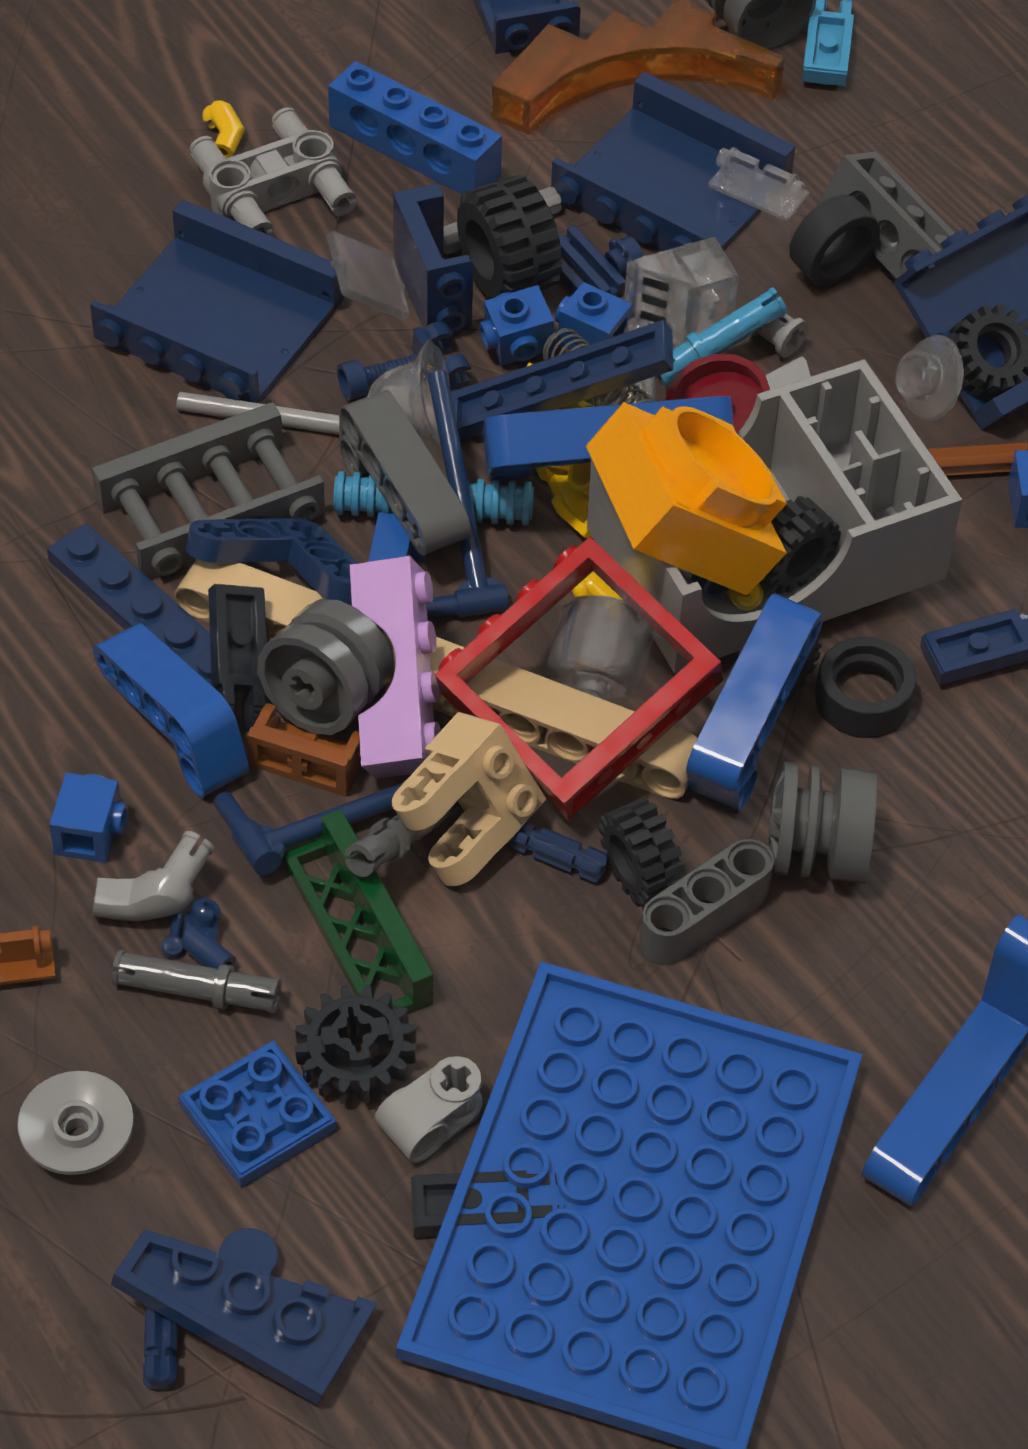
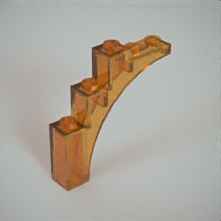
(678, 47)

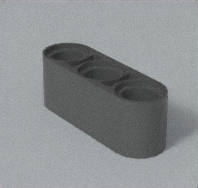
(698, 922)

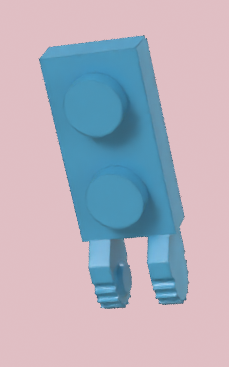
(828, 44)

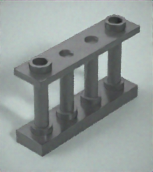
(194, 456)

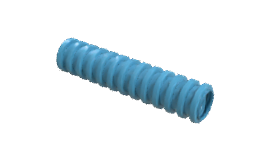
(488, 500)

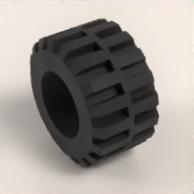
(509, 237)

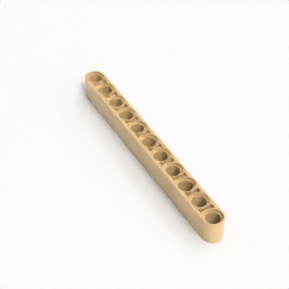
(534, 707)

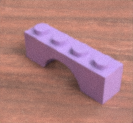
(402, 722)

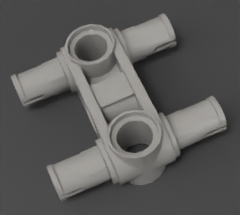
(273, 173)

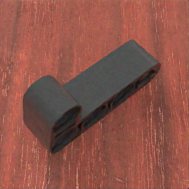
(383, 443)

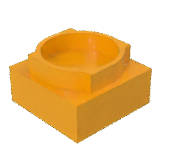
(691, 493)

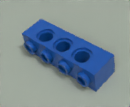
(414, 129)

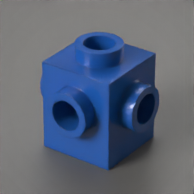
(517, 325)

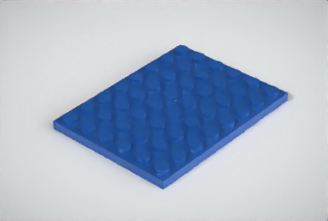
(688, 1203)

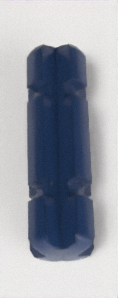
(560, 851)
(159, 1351)

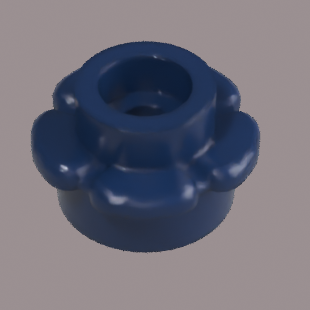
(622, 251)

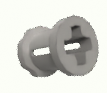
(785, 334)

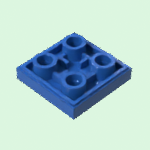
(257, 1113)

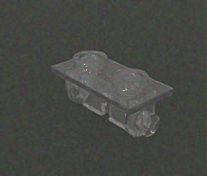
(766, 190)

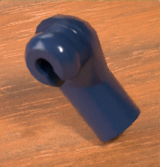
(201, 935)

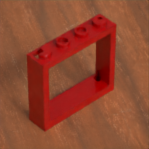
(638, 730)

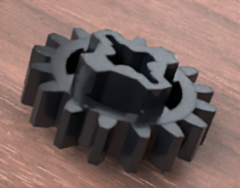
(329, 1055)

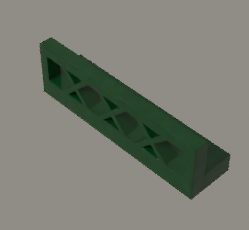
(373, 906)

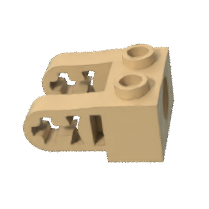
(496, 791)

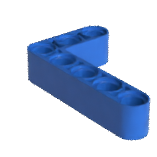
(559, 437)
(961, 1078)

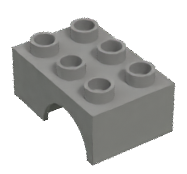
(861, 464)

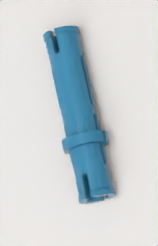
(726, 332)

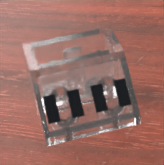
(683, 286)

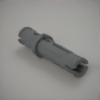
(386, 842)
(219, 985)

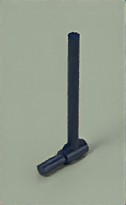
(477, 594)
(266, 846)

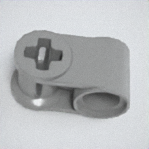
(431, 1109)

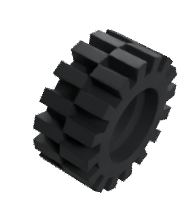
(1009, 337)
(807, 538)
(641, 849)

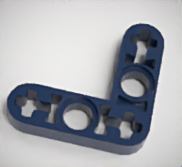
(293, 540)

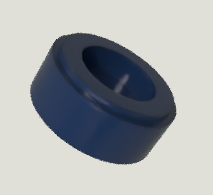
(250, 1246)

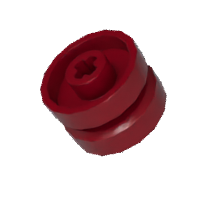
(721, 376)

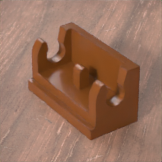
(303, 755)

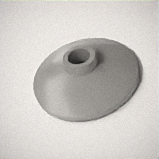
(73, 1102)

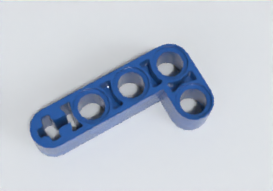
(178, 705)
(728, 747)

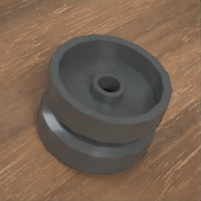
(325, 666)

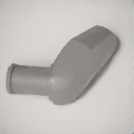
(155, 892)

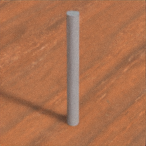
(229, 407)

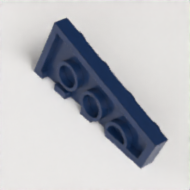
(265, 1321)

